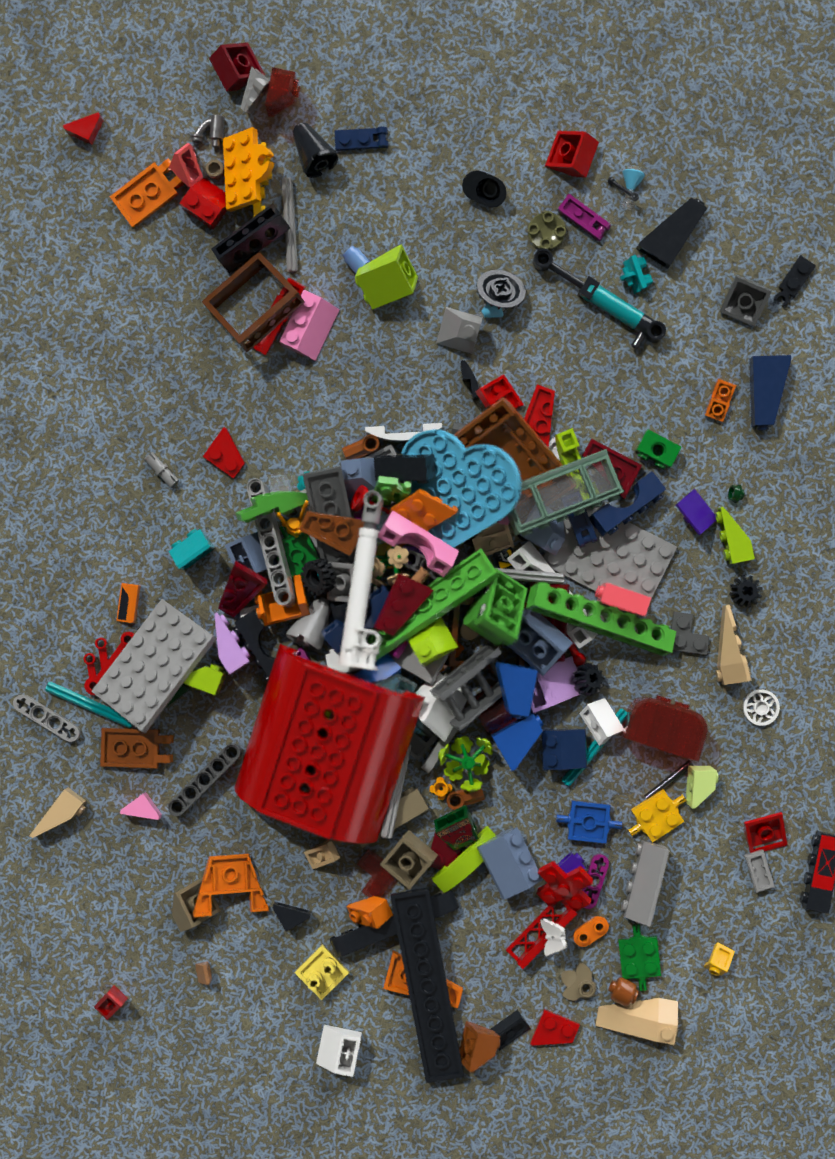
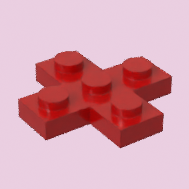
(564, 886)

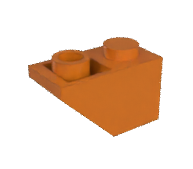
(370, 911)

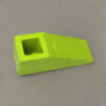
(737, 544)

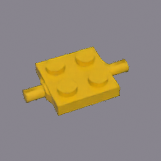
(657, 815)

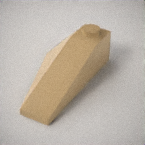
(730, 664)
(646, 1019)

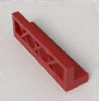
(538, 945)

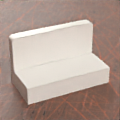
(601, 721)

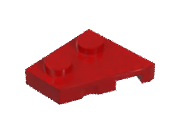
(225, 454)

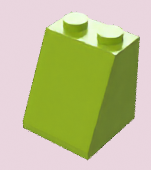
(387, 278)

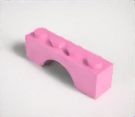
(438, 554)

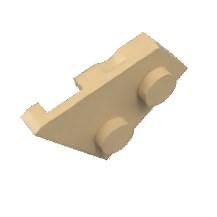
(493, 539)

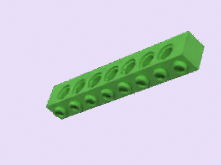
(539, 603)

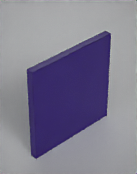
(696, 512)

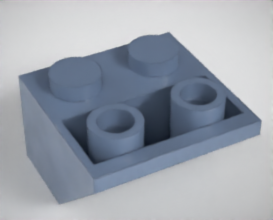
(248, 552)

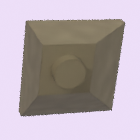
(184, 905)

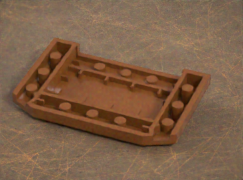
(508, 430)

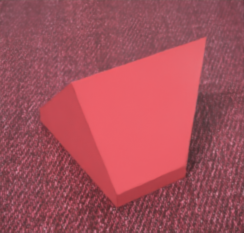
(186, 166)

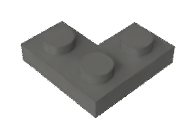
(684, 639)

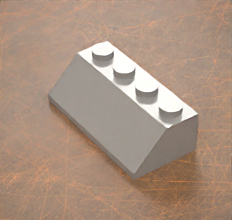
(645, 882)

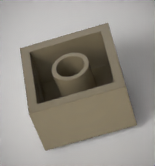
(409, 859)

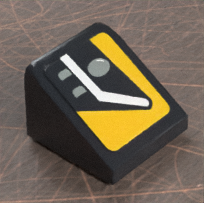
(501, 558)

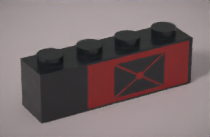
(821, 874)

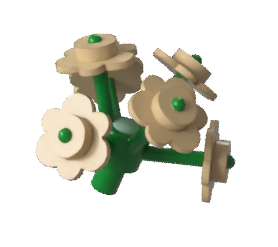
(393, 557)

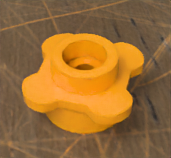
(440, 793)

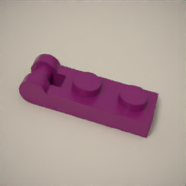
(583, 217)

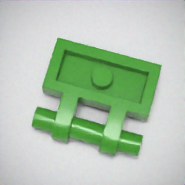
(391, 490)

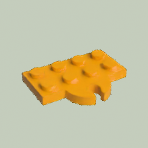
(244, 168)

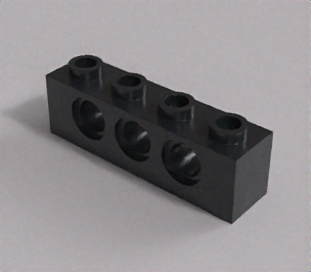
(250, 238)

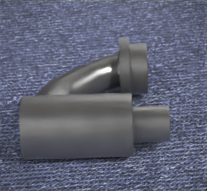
(216, 125)

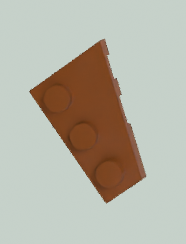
(333, 530)

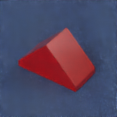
(85, 128)
(110, 1002)

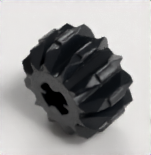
(746, 583)
(588, 679)

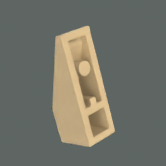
(64, 808)

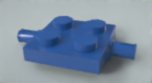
(588, 821)

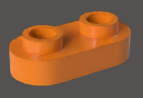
(590, 931)

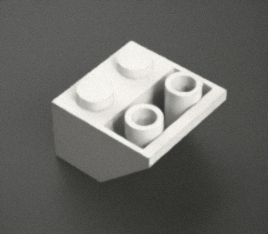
(339, 1050)

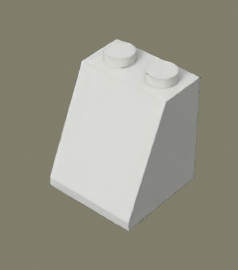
(437, 713)

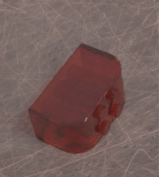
(665, 726)

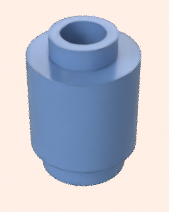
(355, 258)

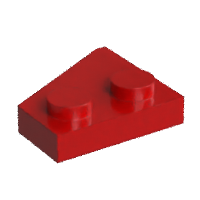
(496, 390)
(554, 1029)

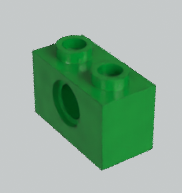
(669, 449)

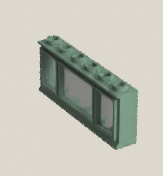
(565, 492)

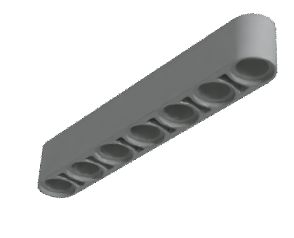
(276, 550)

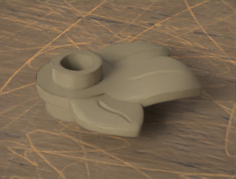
(576, 980)

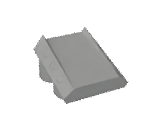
(255, 89)

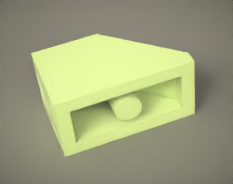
(700, 784)

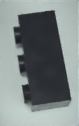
(406, 467)

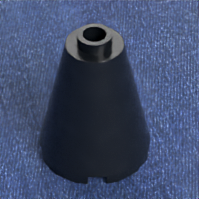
(313, 151)

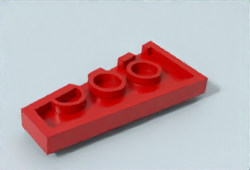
(540, 412)

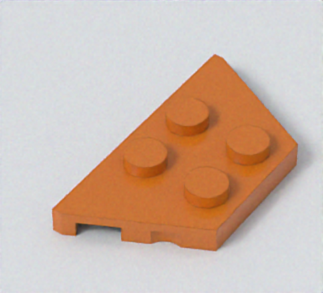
(423, 510)

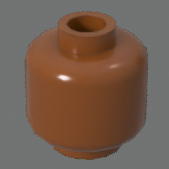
(623, 991)

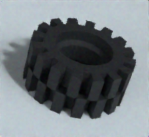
(325, 574)

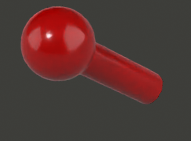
(578, 658)

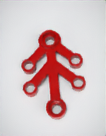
(105, 662)

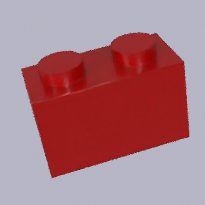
(572, 153)
(205, 202)

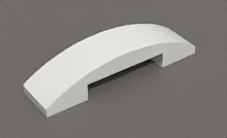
(379, 432)

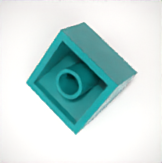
(191, 549)

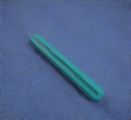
(87, 703)
(592, 750)

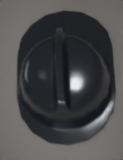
(484, 188)

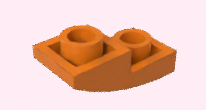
(720, 400)

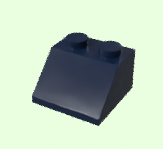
(564, 749)

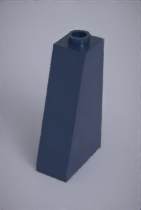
(766, 388)

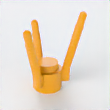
(293, 523)

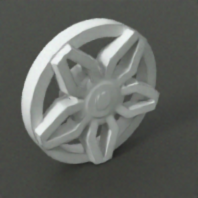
(761, 707)

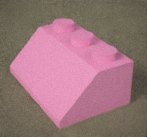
(309, 326)

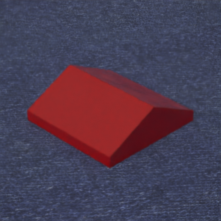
(764, 831)

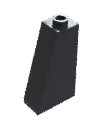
(670, 236)

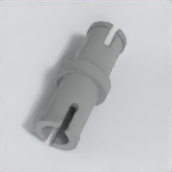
(161, 469)

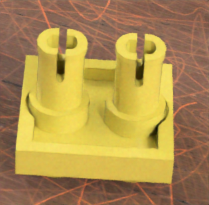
(322, 972)

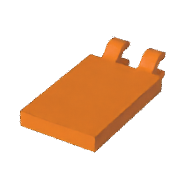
(146, 193)

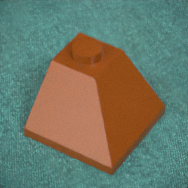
(477, 1045)

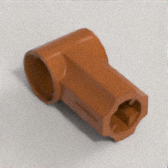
(359, 448)
(466, 798)

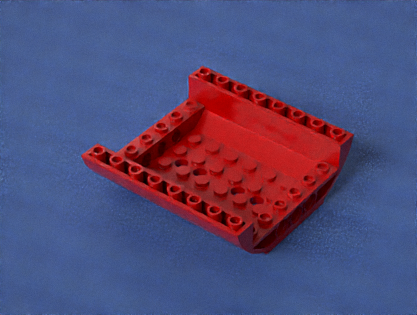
(353, 765)

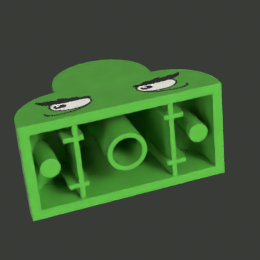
(498, 610)

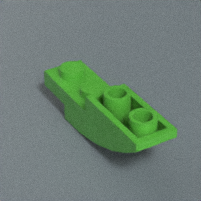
(280, 501)

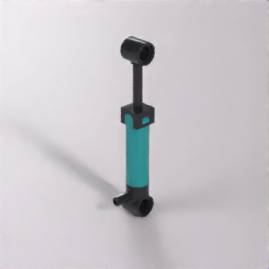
(607, 301)

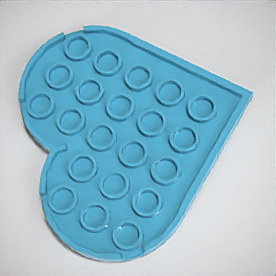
(474, 479)

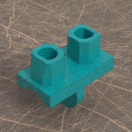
(634, 275)

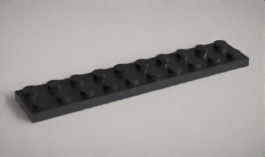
(427, 985)

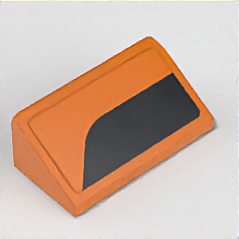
(128, 603)

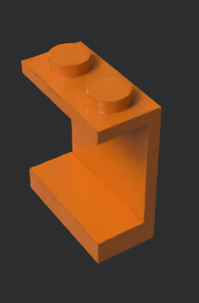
(274, 613)

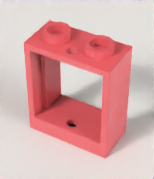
(622, 599)

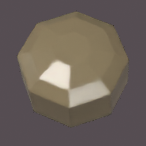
(214, 169)

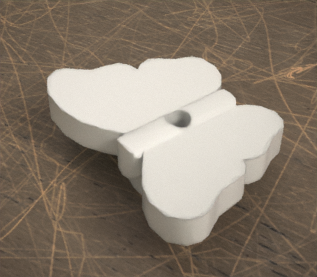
(555, 937)

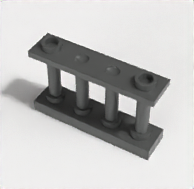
(459, 679)

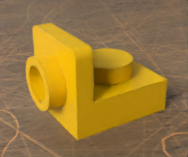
(719, 960)

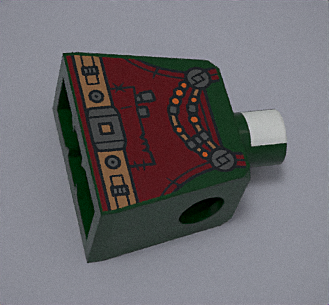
(457, 828)

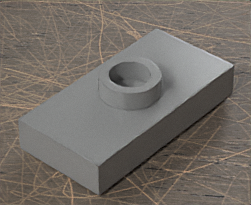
(759, 871)

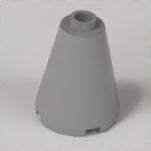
(308, 629)

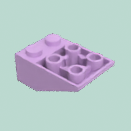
(228, 649)
(554, 685)

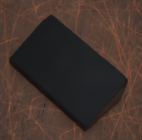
(510, 1028)

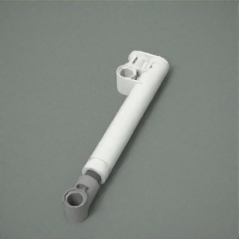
(354, 647)

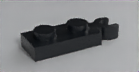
(795, 279)

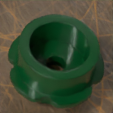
(738, 493)

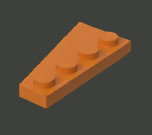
(396, 980)

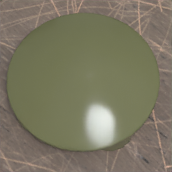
(546, 230)

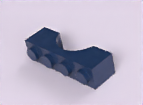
(609, 517)
(334, 632)

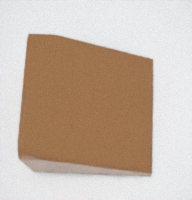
(203, 973)

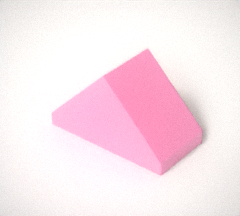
(142, 807)

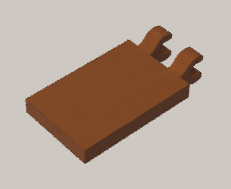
(133, 748)

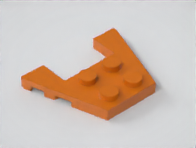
(229, 875)

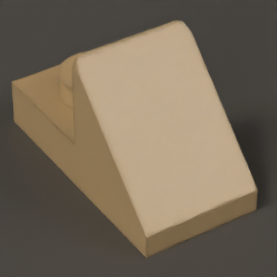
(322, 854)

